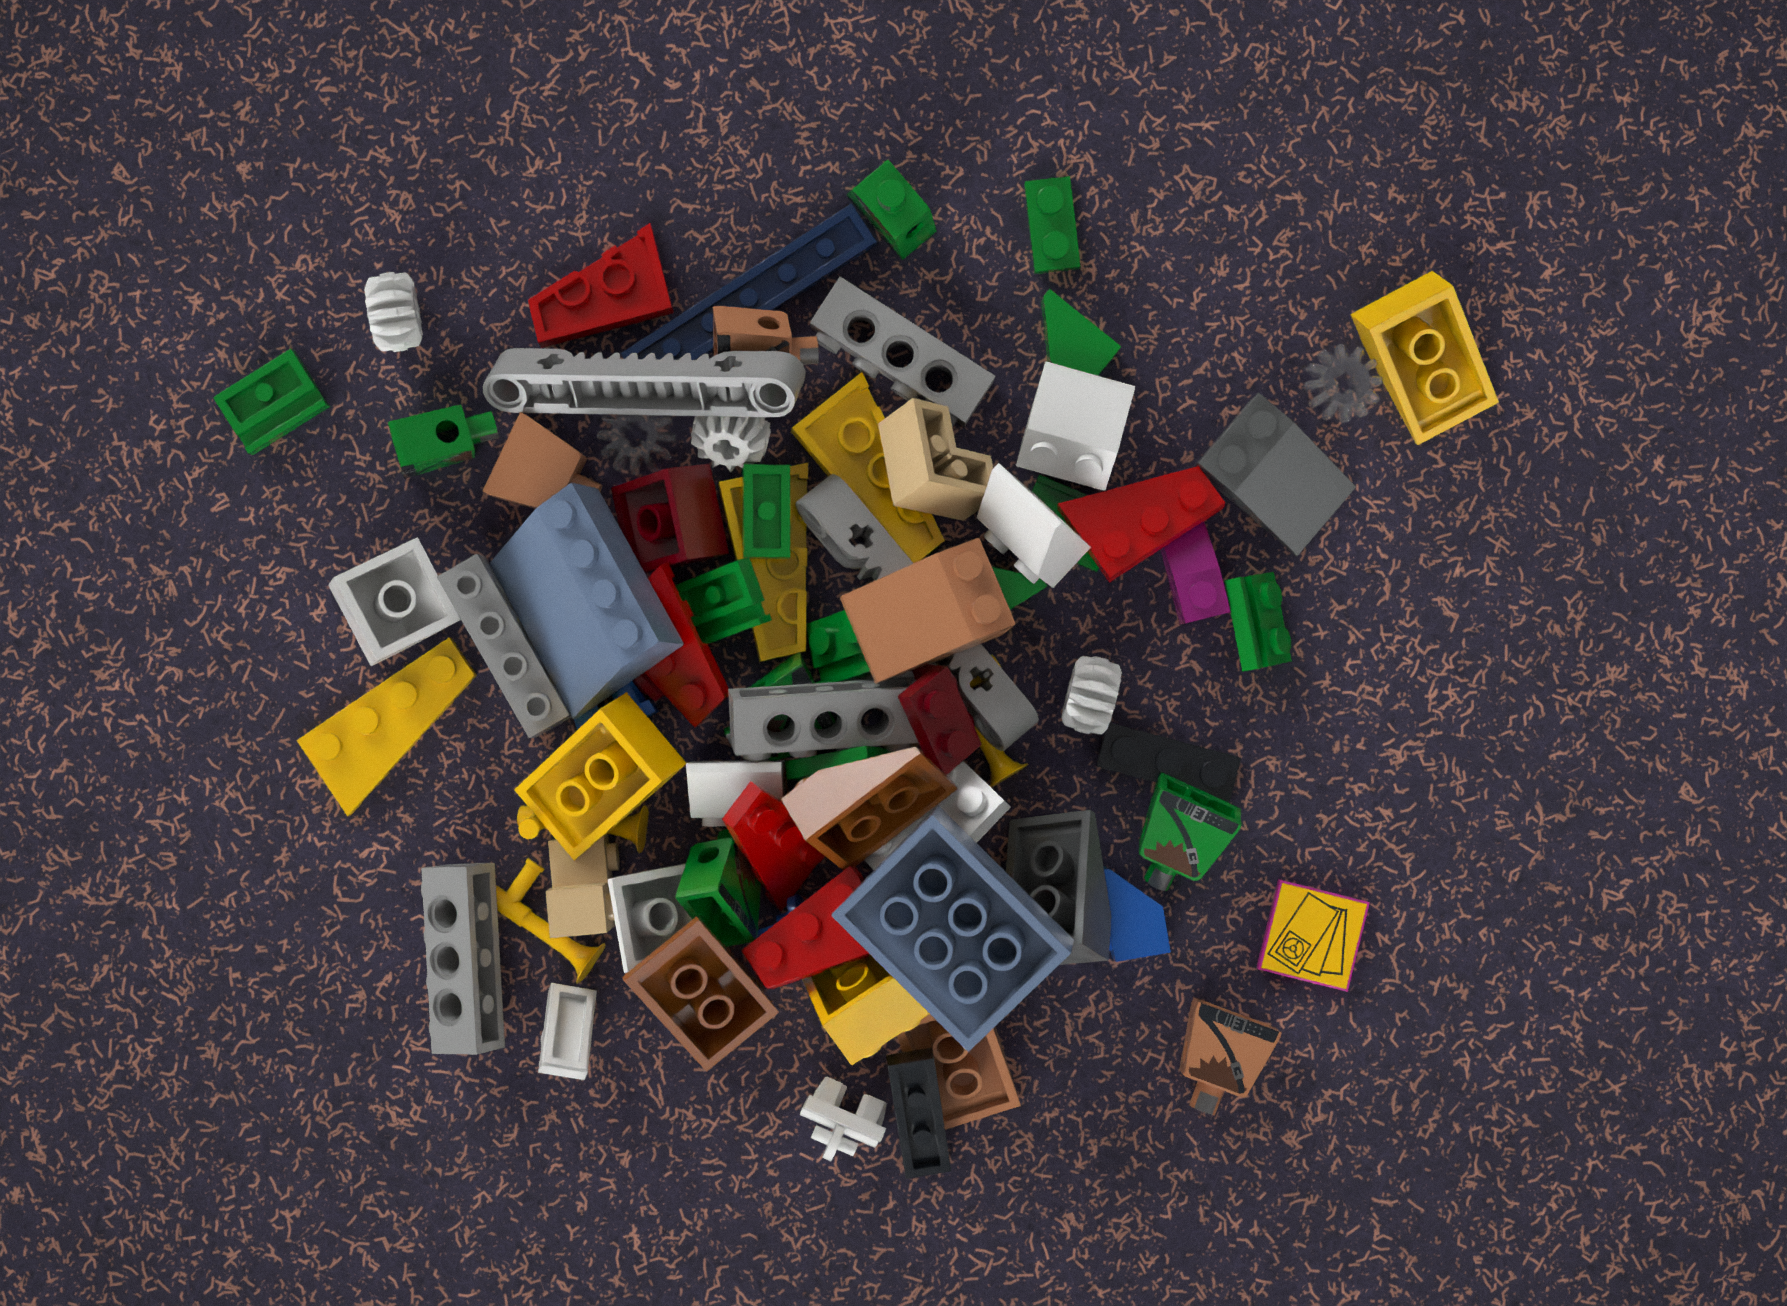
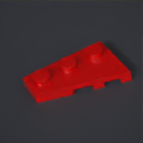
(607, 295)
(1140, 517)
(691, 672)
(771, 843)
(807, 937)

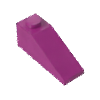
(1195, 576)

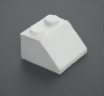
(1075, 426)
(1029, 529)
(393, 601)
(717, 785)
(646, 911)

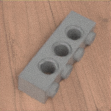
(849, 305)
(504, 645)
(755, 706)
(463, 958)

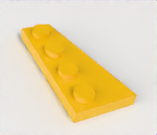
(847, 442)
(779, 579)
(376, 730)

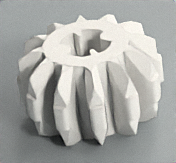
(393, 311)
(730, 439)
(1091, 695)

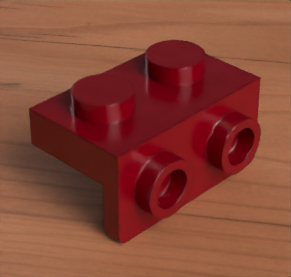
(939, 717)

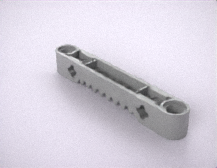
(757, 385)
(837, 516)

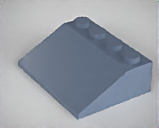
(583, 598)
(954, 929)

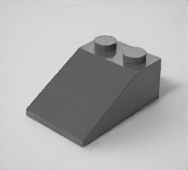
(1275, 474)
(1063, 872)

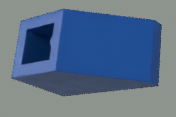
(1136, 921)

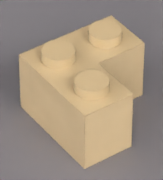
(927, 467)
(580, 889)

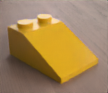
(1426, 356)
(600, 775)
(862, 1006)

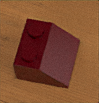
(671, 517)

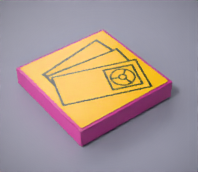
(1312, 935)

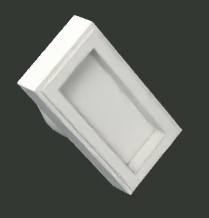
(567, 1031)

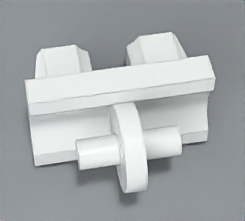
(862, 1126)

